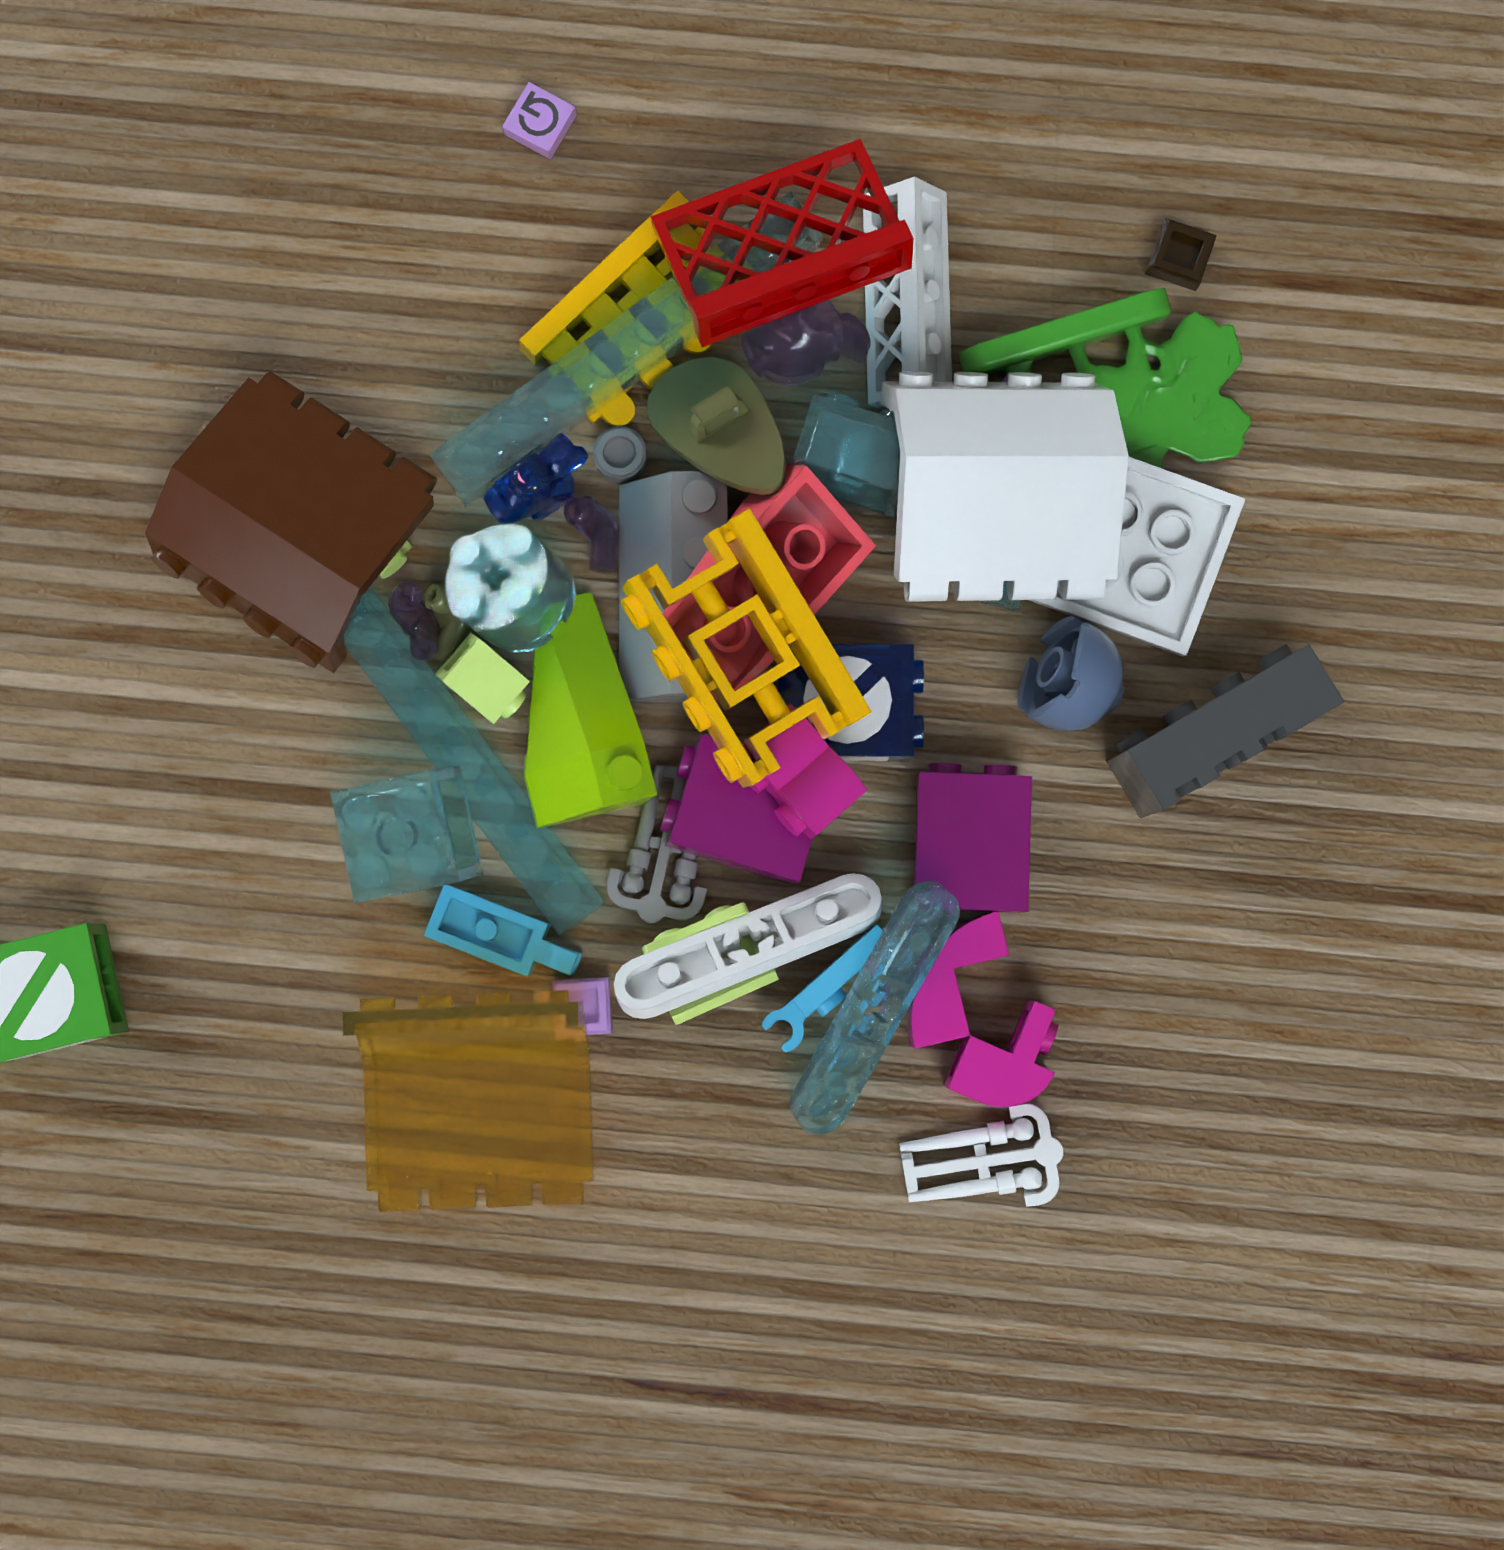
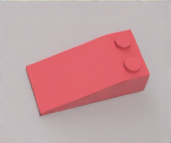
(815, 544)

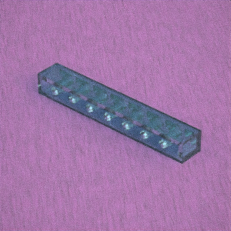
(593, 371)

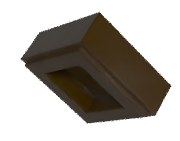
(1180, 254)

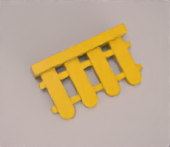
(591, 303)

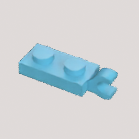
(496, 933)
(825, 989)

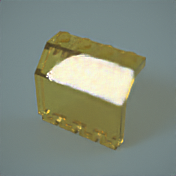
(475, 1100)

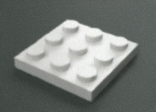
(1167, 559)

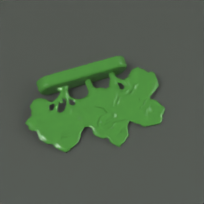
(1159, 408)

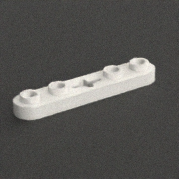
(695, 964)

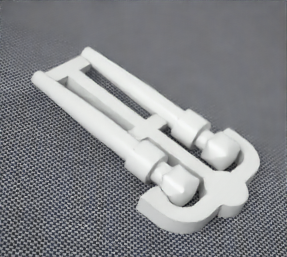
(1046, 1151)

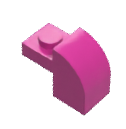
(1011, 1075)

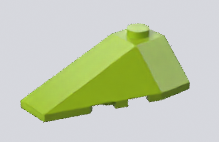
(582, 729)

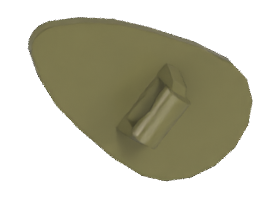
(719, 424)

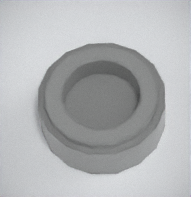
(620, 454)

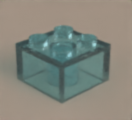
(852, 452)
(406, 834)

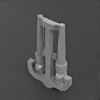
(652, 906)

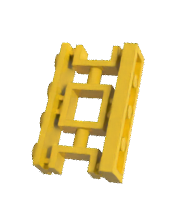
(787, 625)

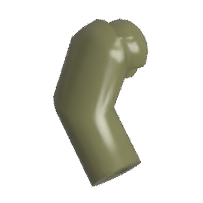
(452, 629)

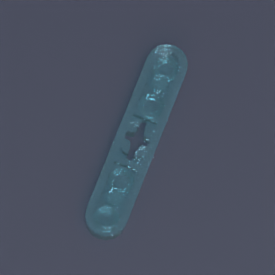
(888, 977)

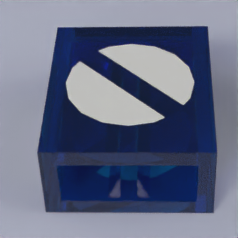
(887, 682)

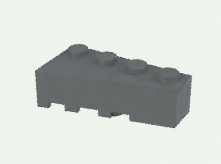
(1224, 730)

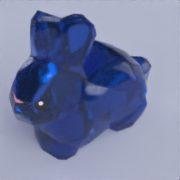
(536, 483)

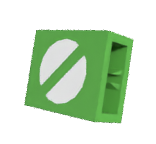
(58, 991)

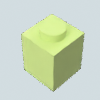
(484, 679)

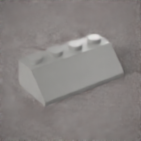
(665, 525)

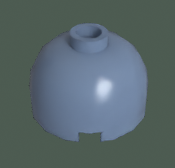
(1075, 678)

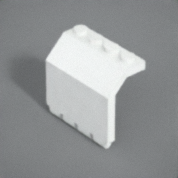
(1007, 486)

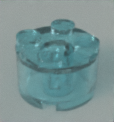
(508, 587)

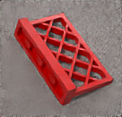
(810, 276)

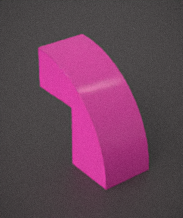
(937, 1008)

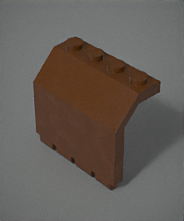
(286, 516)

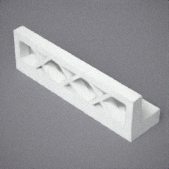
(921, 293)

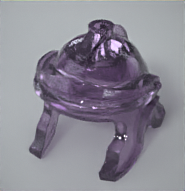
(801, 343)

